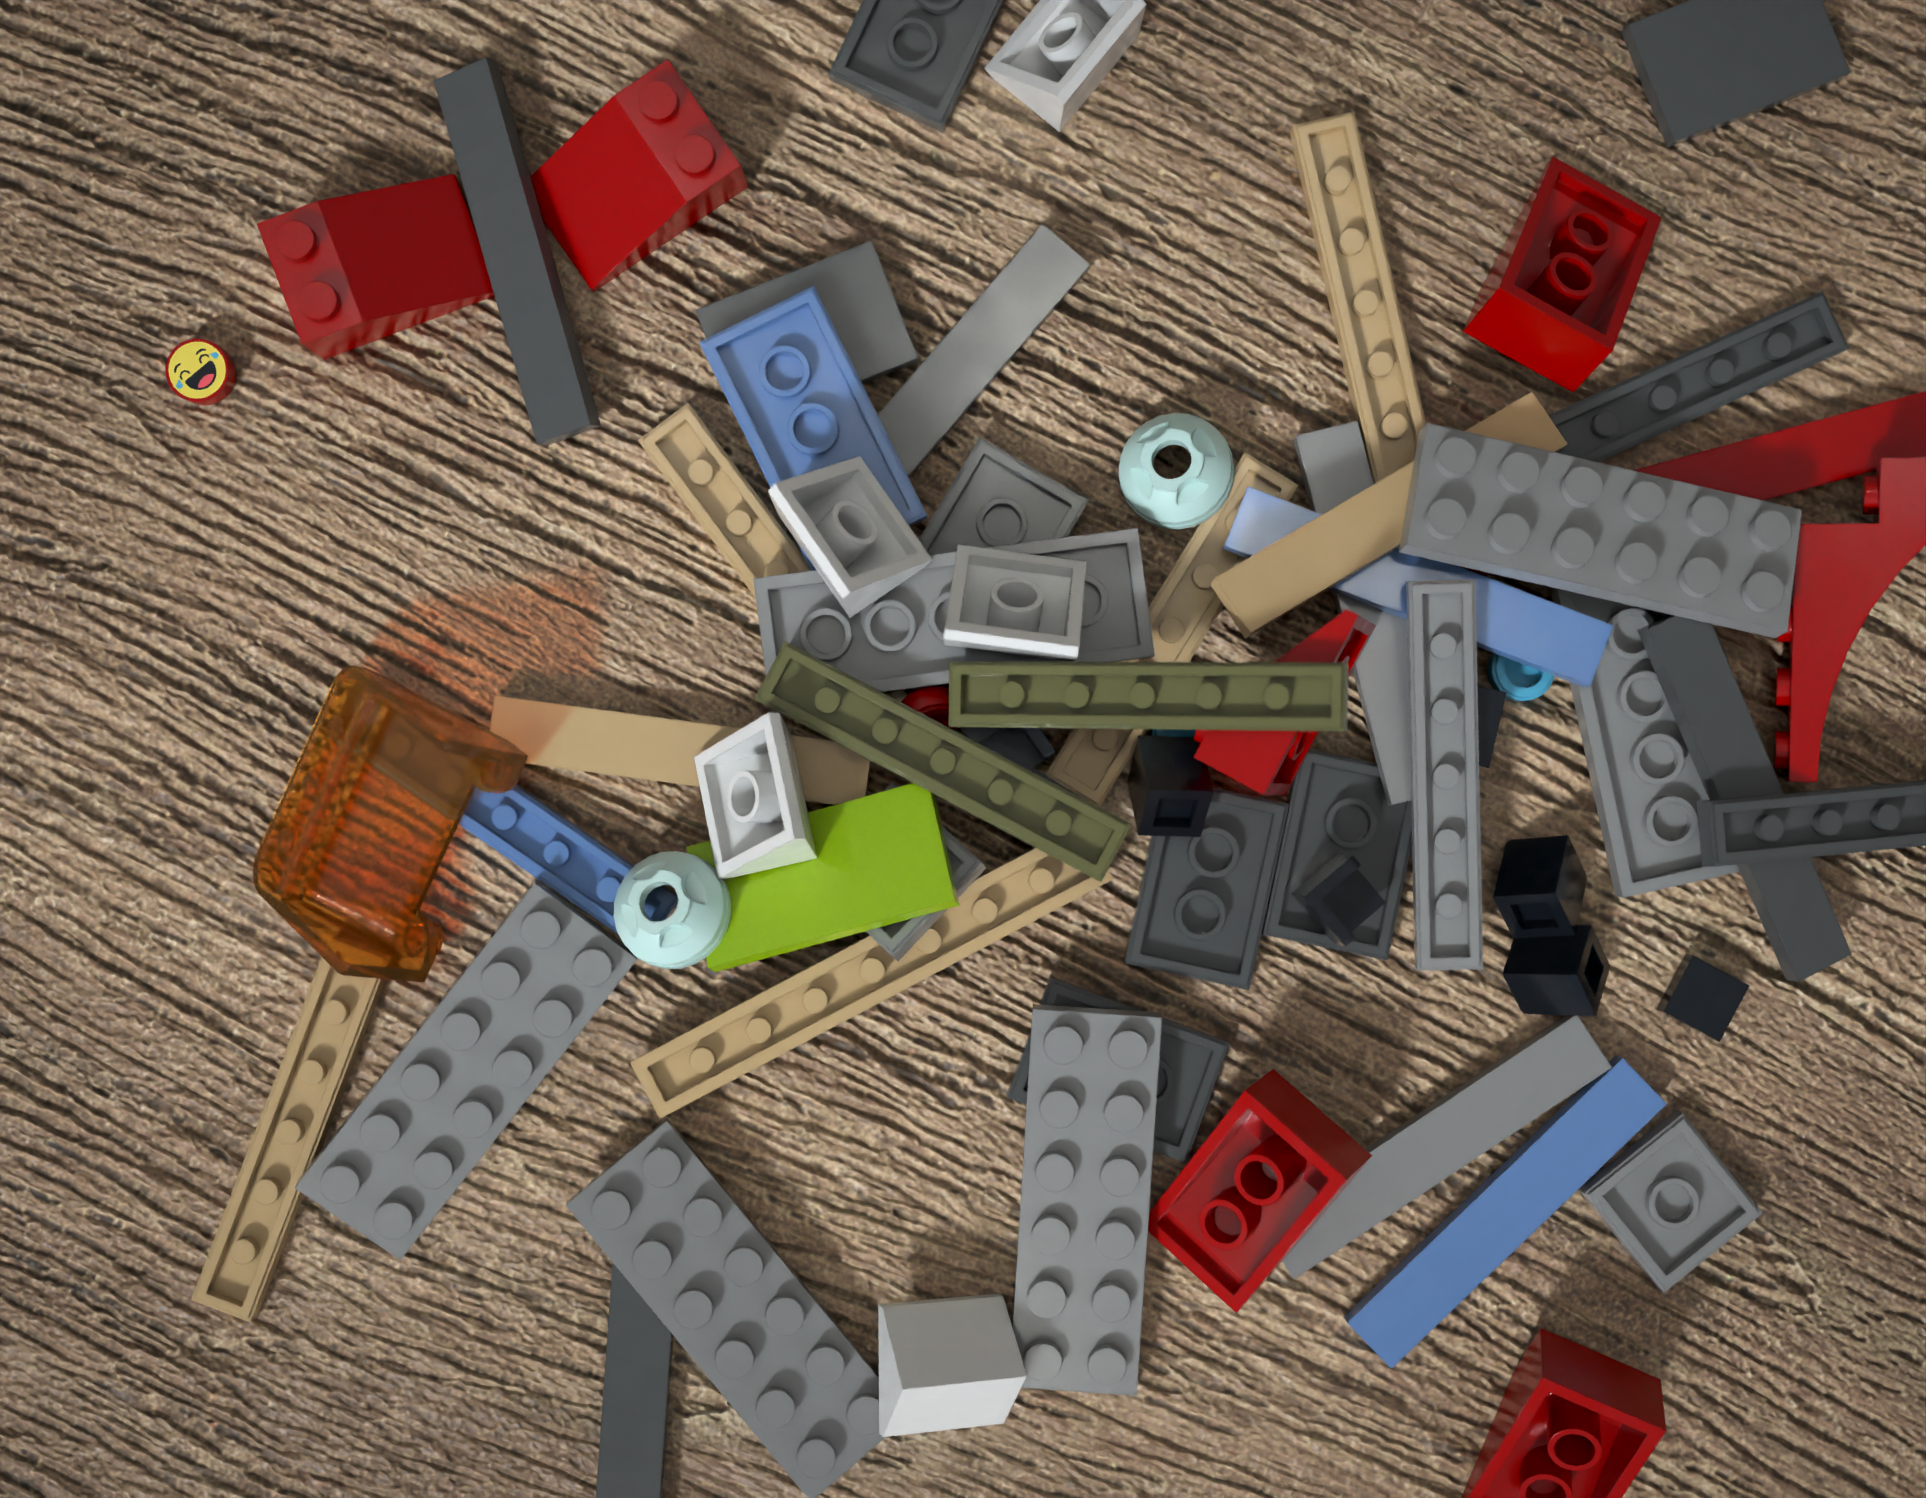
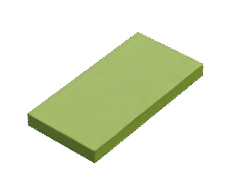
(873, 867)

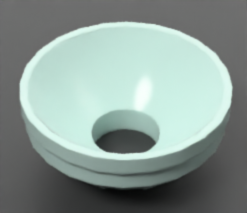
(1185, 499)
(695, 925)

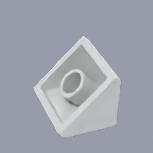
(1065, 53)
(849, 531)
(1016, 603)
(755, 800)
(946, 1364)

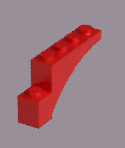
(1835, 586)

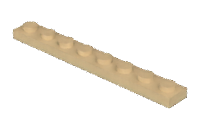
(853, 982)

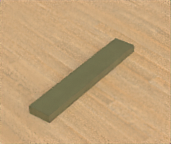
(1150, 695)
(943, 761)

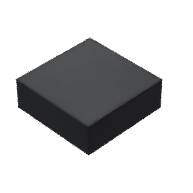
(1702, 997)

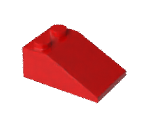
(635, 177)
(376, 262)
(1564, 276)
(1272, 759)
(1255, 1188)
(1569, 1426)

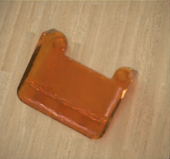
(373, 821)

